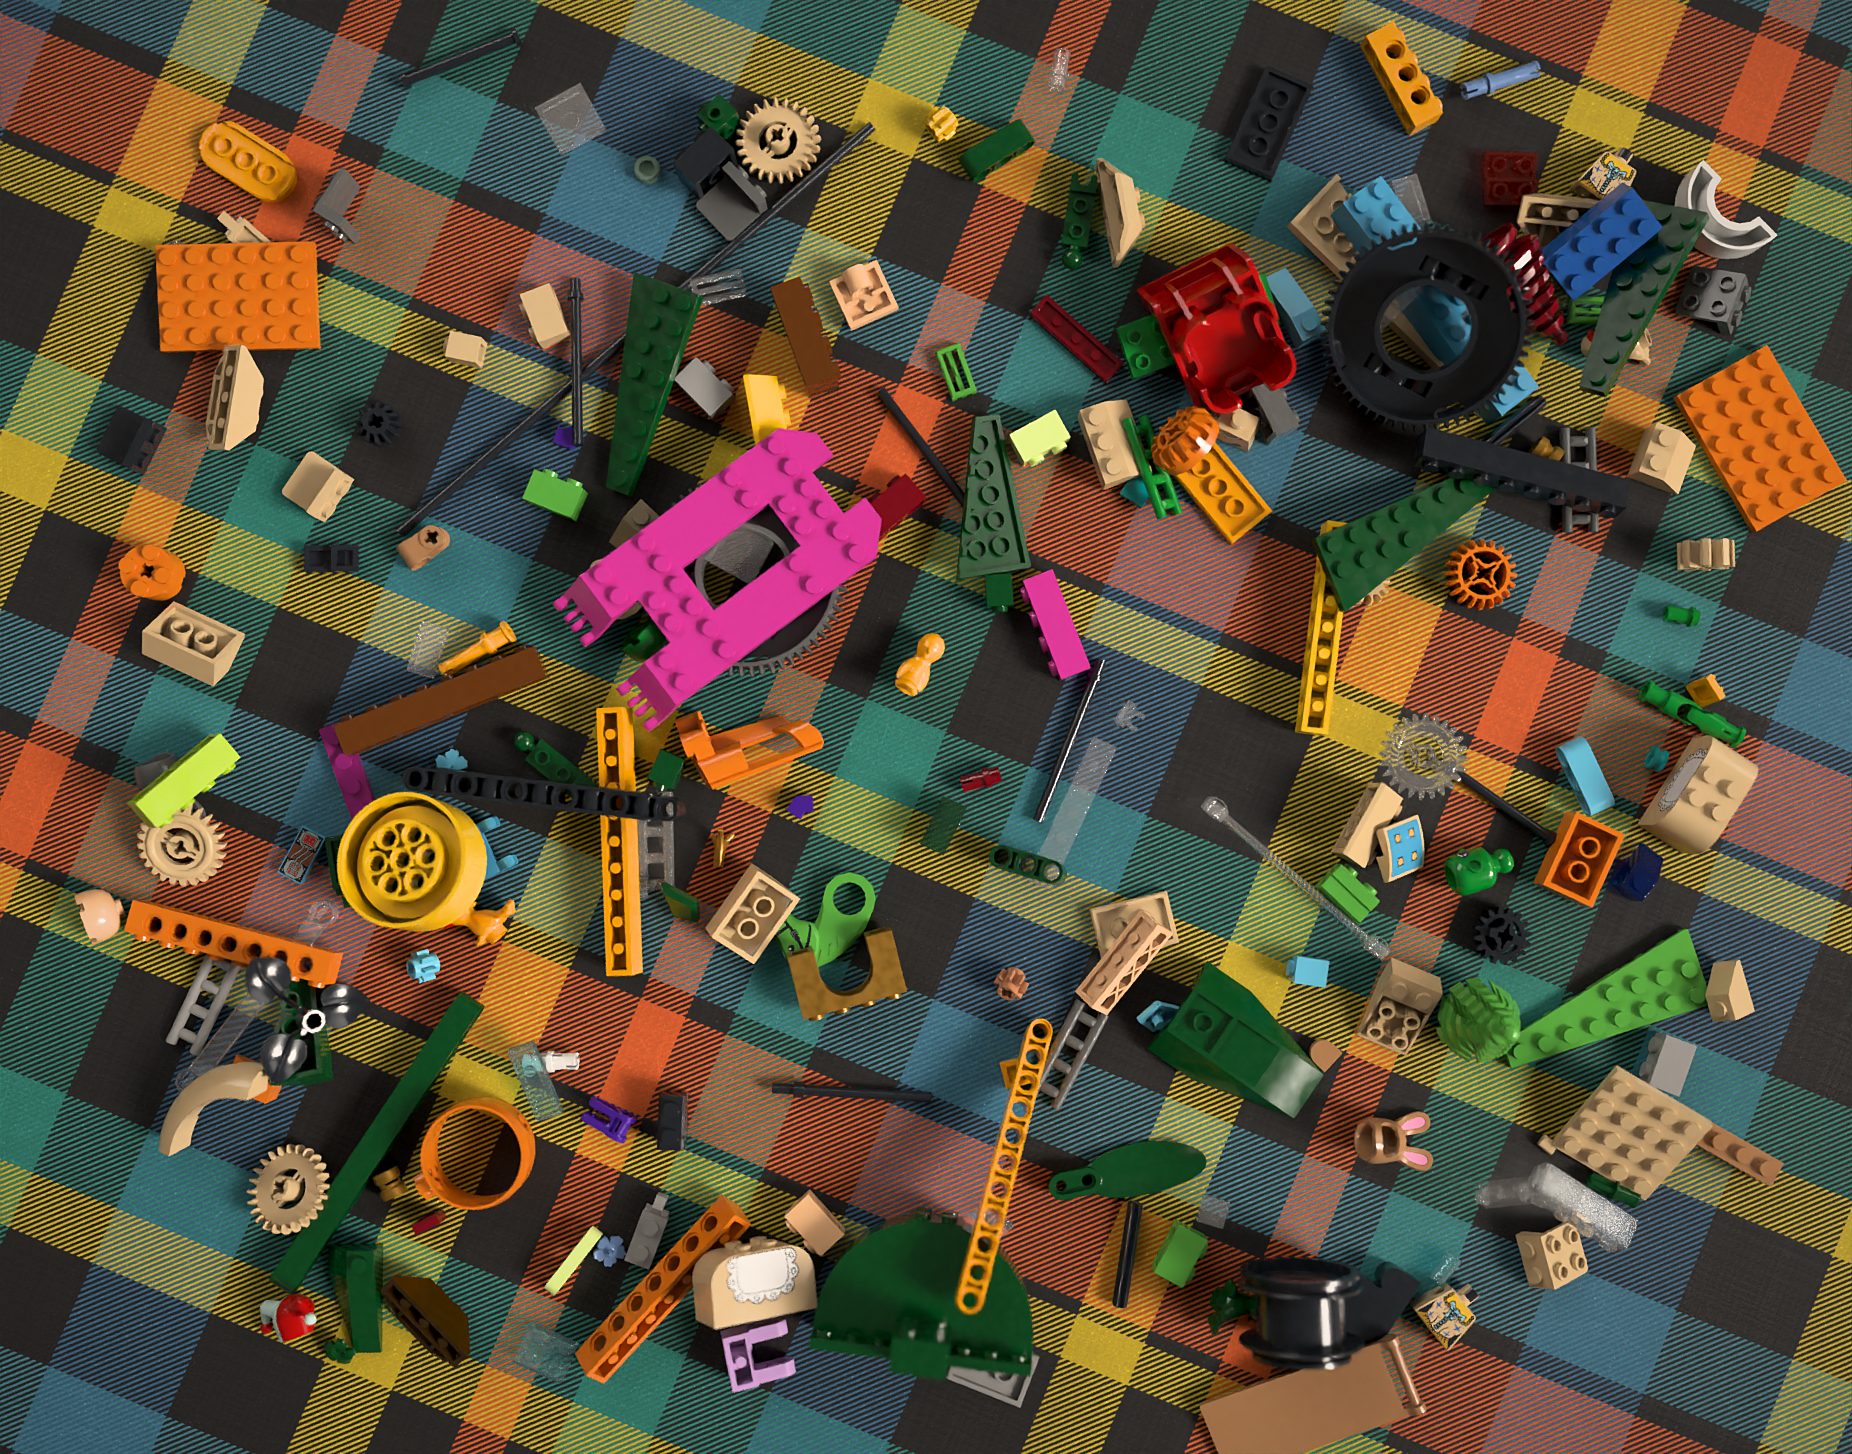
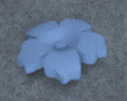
(609, 1250)

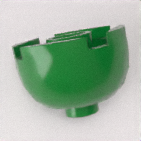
(644, 641)

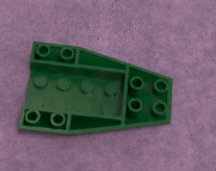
(1236, 1046)

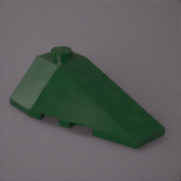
(318, 1060)
(357, 1283)

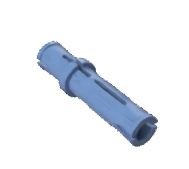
(1490, 82)

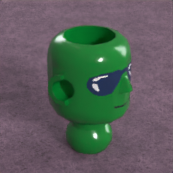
(1476, 869)

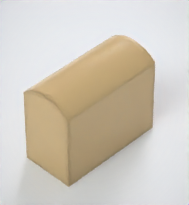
(1546, 1144)

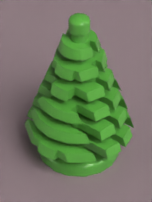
(1478, 1020)

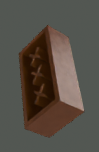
(803, 330)

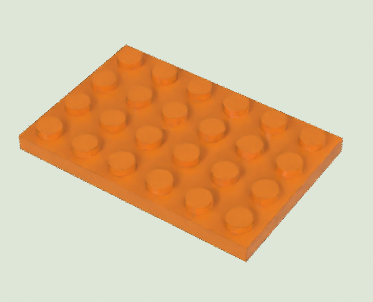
(238, 296)
(1759, 439)

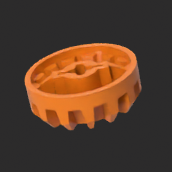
(1184, 440)

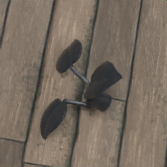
(339, 1008)

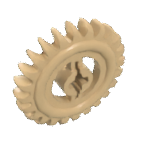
(794, 123)
(195, 831)
(275, 1189)

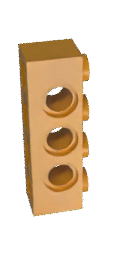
(1399, 92)

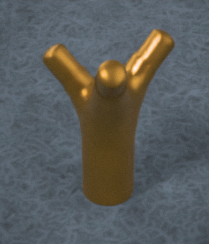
(720, 846)

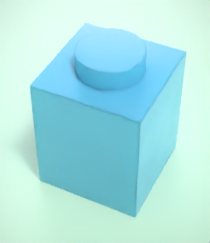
(1307, 970)

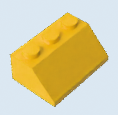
(766, 405)

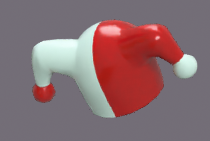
(290, 1316)

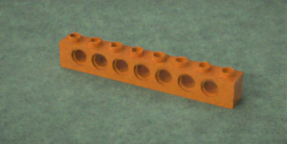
(145, 914)
(659, 1291)

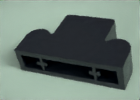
(1380, 1302)

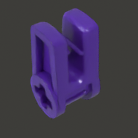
(619, 1119)

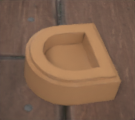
(1323, 1053)

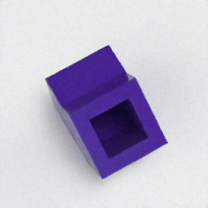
(564, 438)
(801, 805)

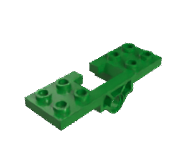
(1145, 344)

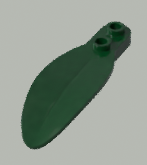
(1131, 1171)

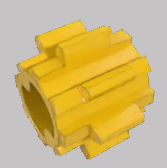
(941, 123)

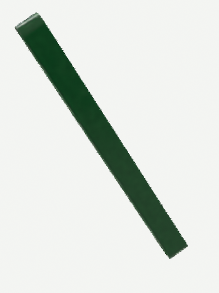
(377, 1142)

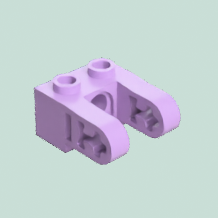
(739, 1357)

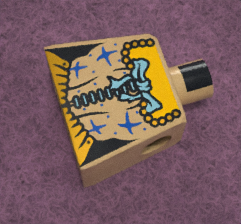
(1605, 175)
(1446, 1312)

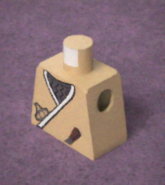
(1237, 428)

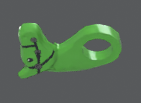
(832, 930)

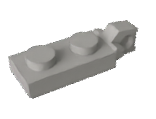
(648, 1233)

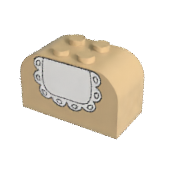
(1699, 795)
(752, 1282)

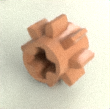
(1011, 983)

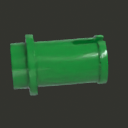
(1682, 615)

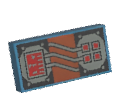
(302, 855)

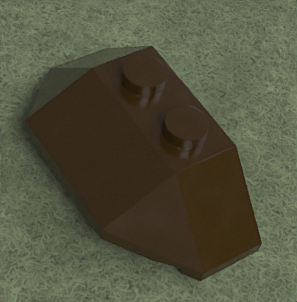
(430, 1317)

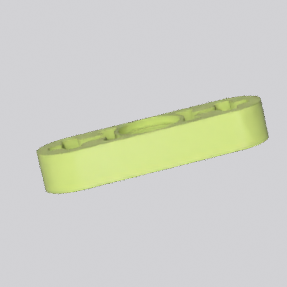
(573, 1260)

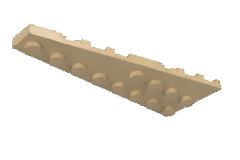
(1326, 240)

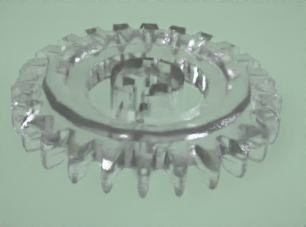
(1445, 770)

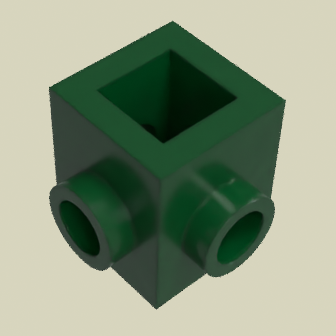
(719, 116)

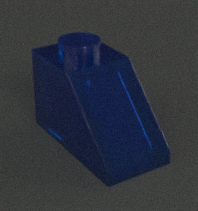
(1638, 874)

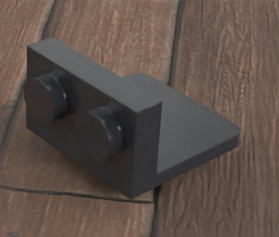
(131, 440)

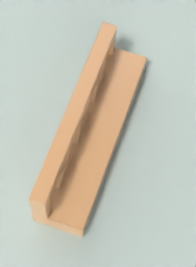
(1121, 962)

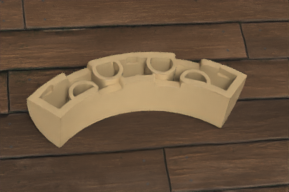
(226, 1081)

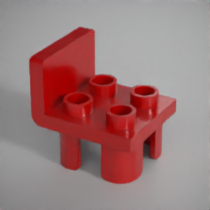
(1220, 328)

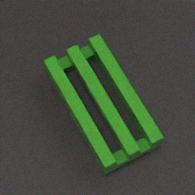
(1571, 310)
(962, 391)

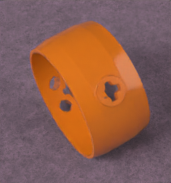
(433, 1180)

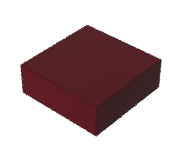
(429, 1221)

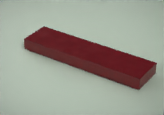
(1076, 339)

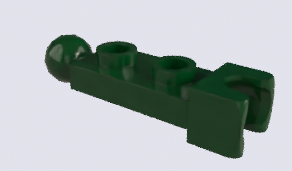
(1078, 220)
(551, 762)

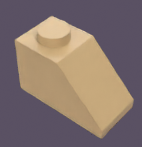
(1728, 992)

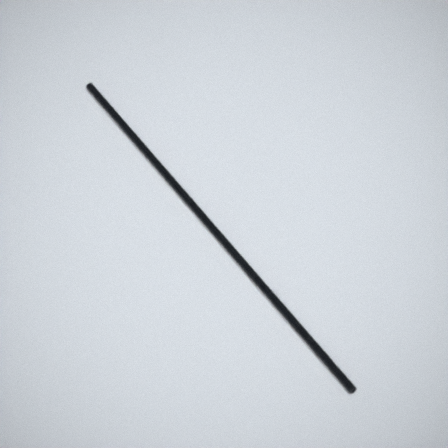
(619, 343)

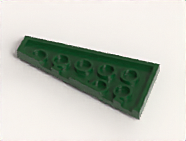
(991, 519)

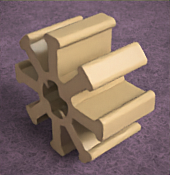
(1706, 554)

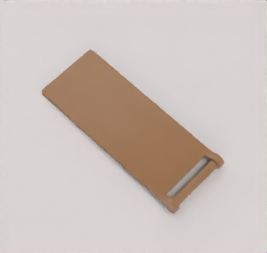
(1312, 1406)

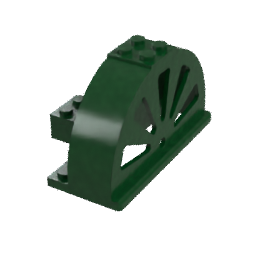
(897, 1301)

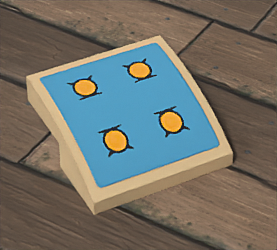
(1401, 848)

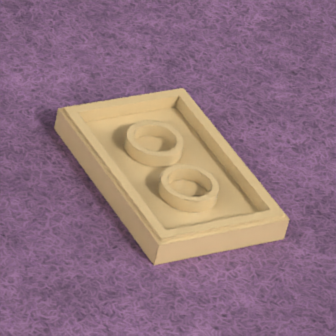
(1113, 918)

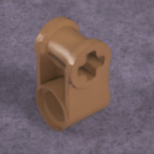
(420, 550)

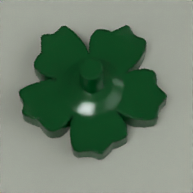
(339, 1350)

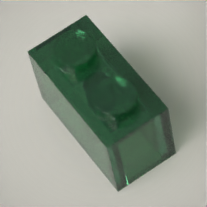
(943, 825)

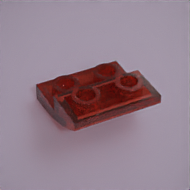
(1508, 177)

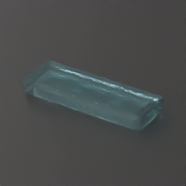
(535, 1080)

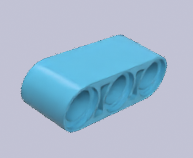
(1585, 776)

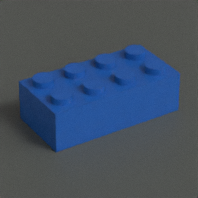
(1599, 241)

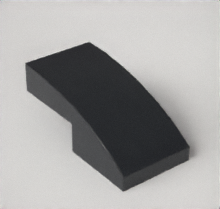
(331, 559)

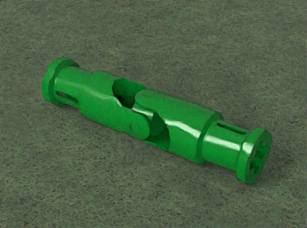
(1707, 721)

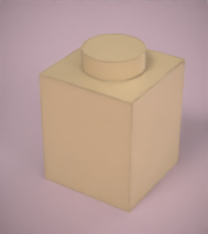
(465, 349)

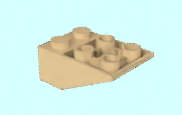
(1400, 1006)

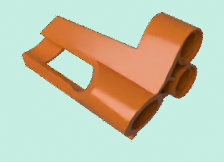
(721, 757)

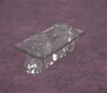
(1506, 1192)

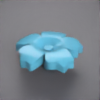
(451, 761)

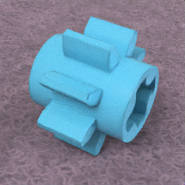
(423, 965)

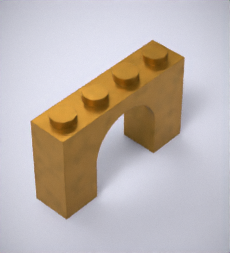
(883, 980)

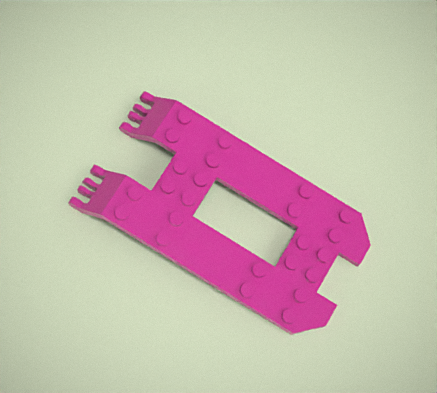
(653, 561)

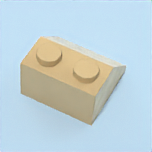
(1662, 458)

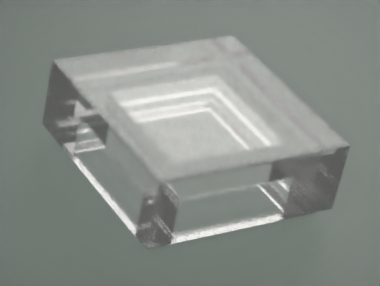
(1212, 1211)

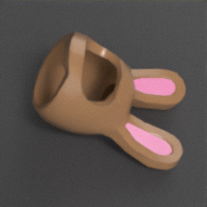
(1385, 1141)

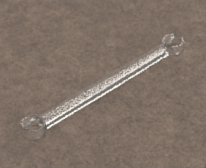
(1368, 942)
(248, 1007)

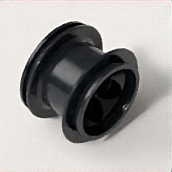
(1300, 1312)

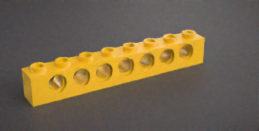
(1320, 654)

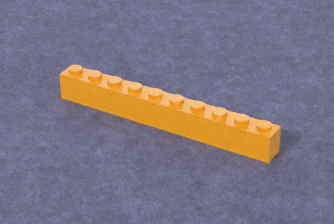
(619, 845)

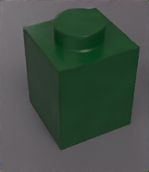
(998, 592)
(666, 770)

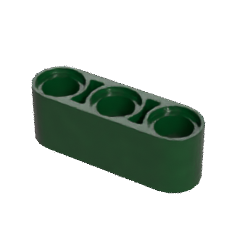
(996, 150)
(1015, 862)

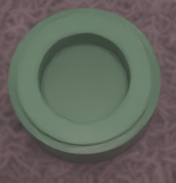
(647, 170)

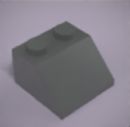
(1274, 413)

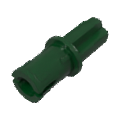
(1613, 1190)

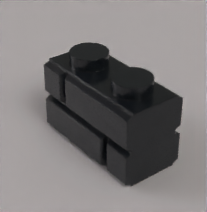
(673, 1120)

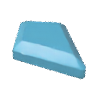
(1157, 1015)

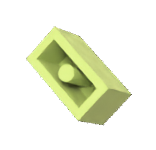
(1039, 439)

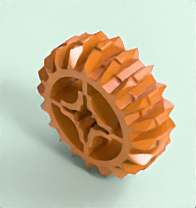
(1487, 581)

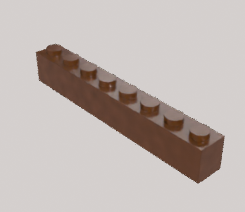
(440, 701)

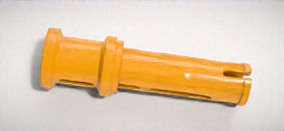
(487, 644)

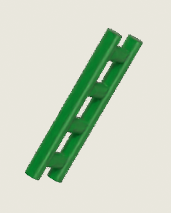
(1150, 481)

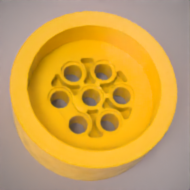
(449, 881)

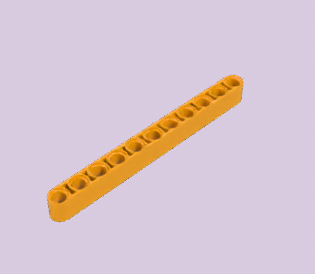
(995, 1173)

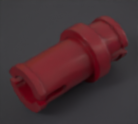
(981, 779)

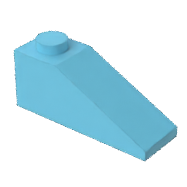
(1294, 308)

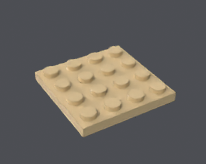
(1631, 1132)

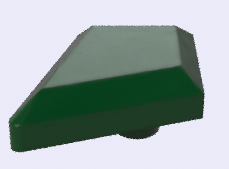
(680, 903)

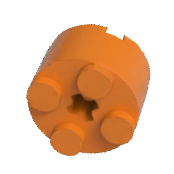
(152, 572)

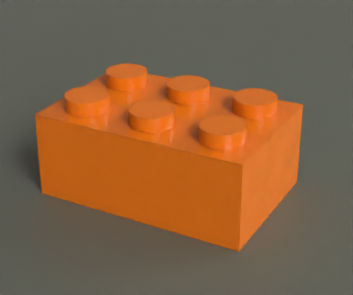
(1579, 859)

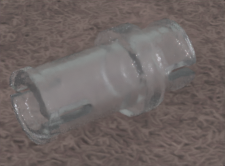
(1058, 75)

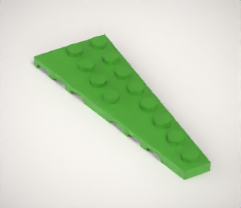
(1642, 992)

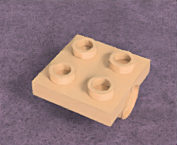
(863, 294)

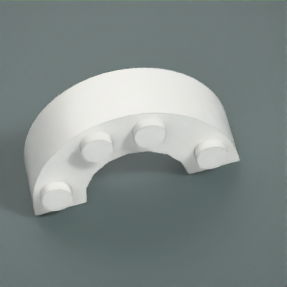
(1720, 236)

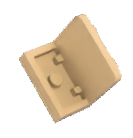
(317, 486)
(1552, 1256)

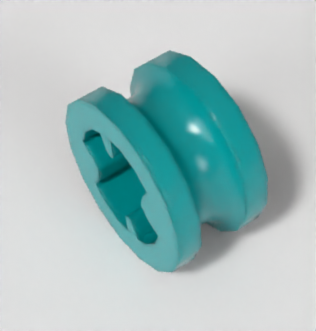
(1656, 759)

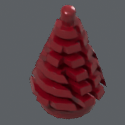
(1530, 263)

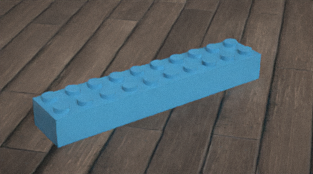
(1434, 314)

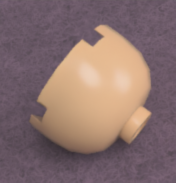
(99, 914)

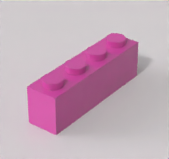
(1055, 625)

